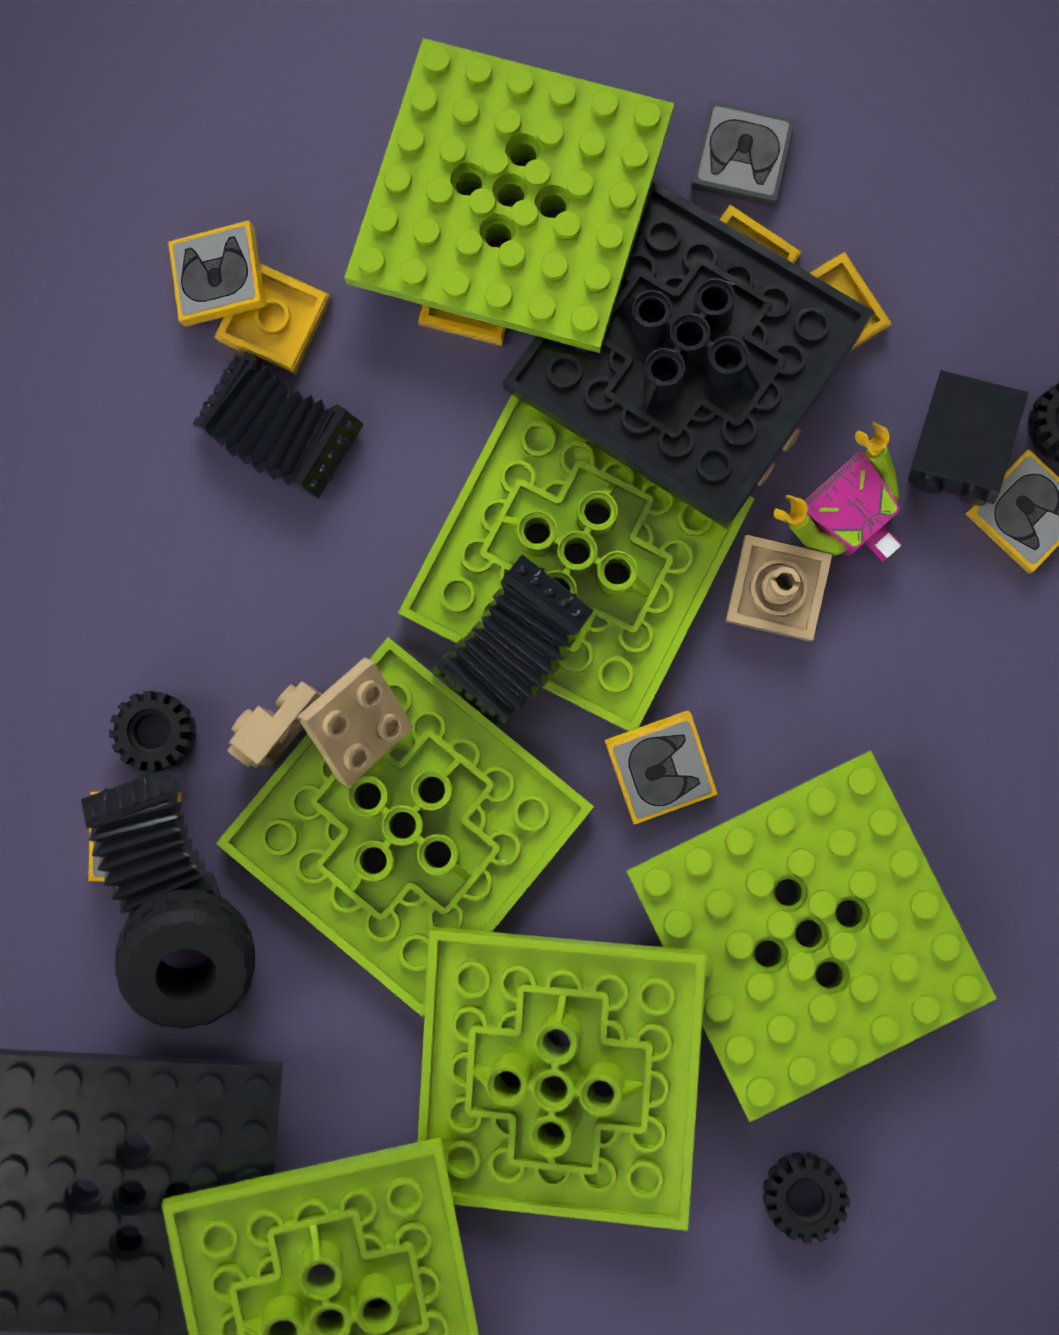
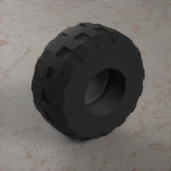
(186, 995)

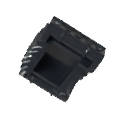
(277, 427)
(515, 642)
(144, 841)

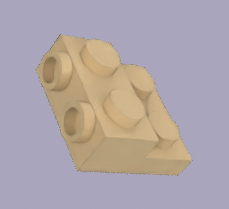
(266, 735)

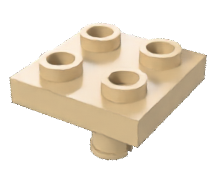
(778, 588)
(355, 722)

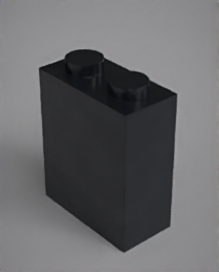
(967, 438)

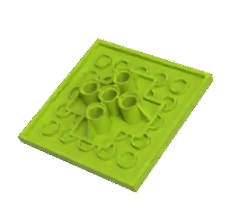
(466, 128)
(549, 477)
(497, 816)
(897, 963)
(628, 1022)
(372, 1217)

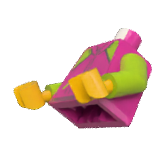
(851, 504)

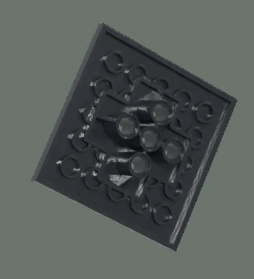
(710, 426)
(69, 1121)

